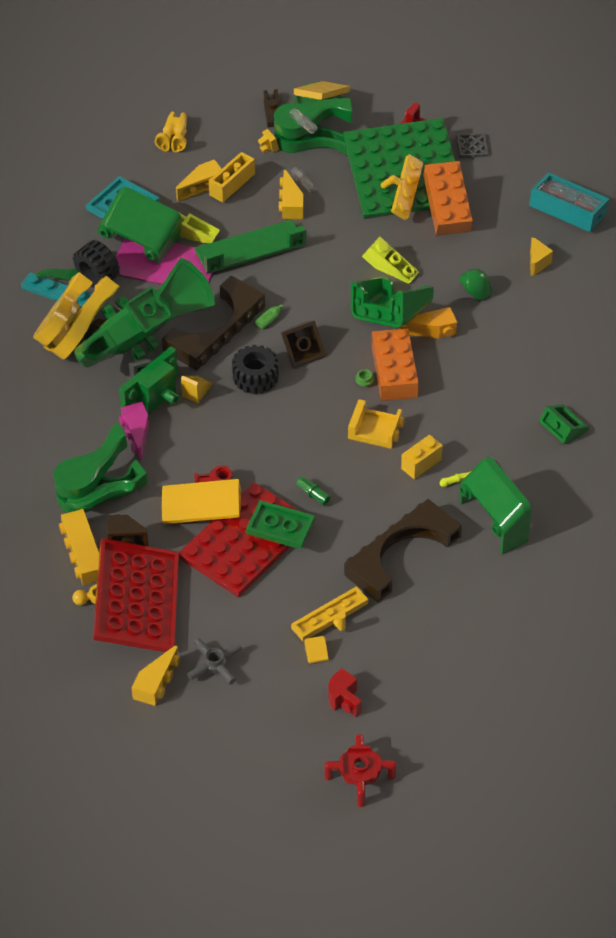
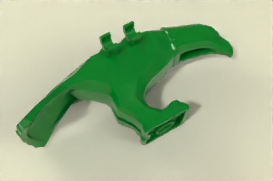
(144, 315)

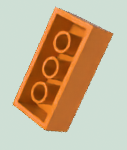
(447, 198)
(394, 364)

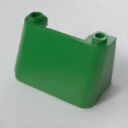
(143, 222)
(375, 302)

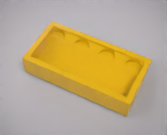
(201, 501)

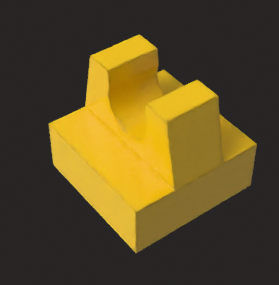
(268, 142)

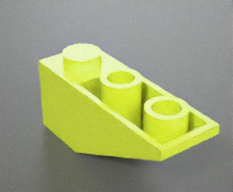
(389, 261)

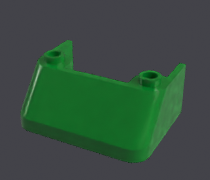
(502, 502)

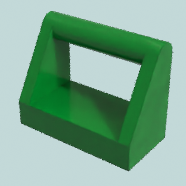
(559, 426)

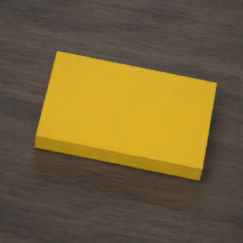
(321, 90)

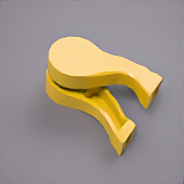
(68, 320)

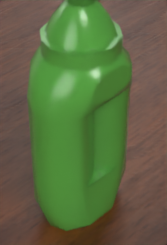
(268, 316)

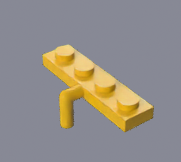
(406, 188)
(329, 614)

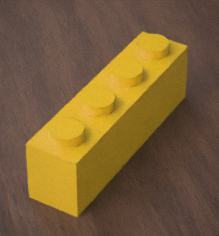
(81, 544)

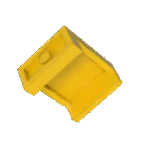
(374, 426)

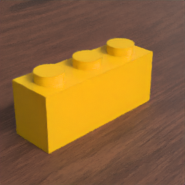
(232, 177)

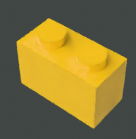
(421, 457)

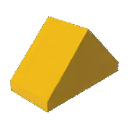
(539, 256)
(194, 387)

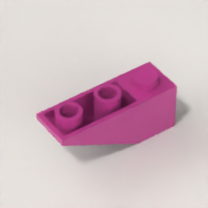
(136, 426)

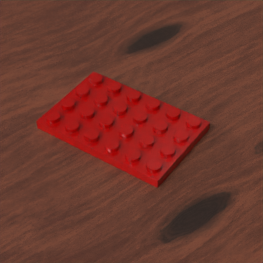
(228, 553)
(136, 596)

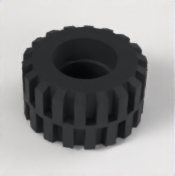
(96, 262)
(255, 358)

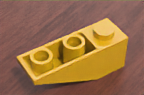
(292, 198)
(152, 679)

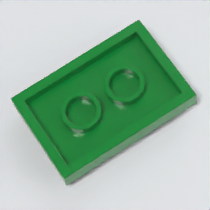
(280, 524)

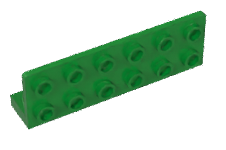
(251, 246)

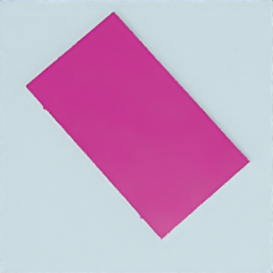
(136, 265)

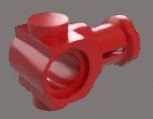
(219, 473)

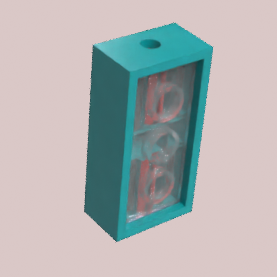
(569, 202)

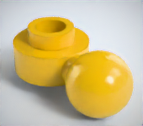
(81, 597)

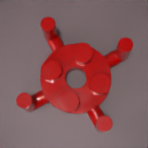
(360, 776)

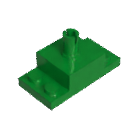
(153, 383)

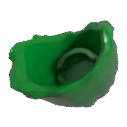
(476, 283)

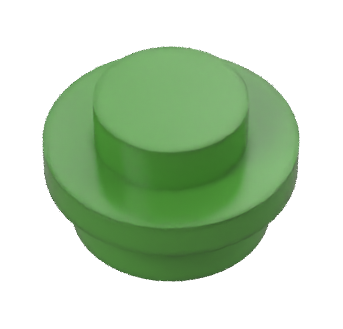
(364, 378)

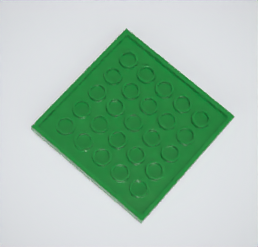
(381, 153)

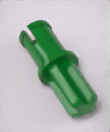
(313, 490)

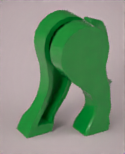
(297, 139)
(82, 481)

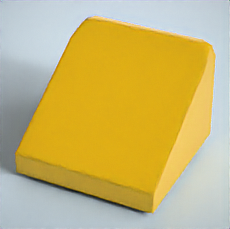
(316, 649)

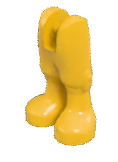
(173, 126)

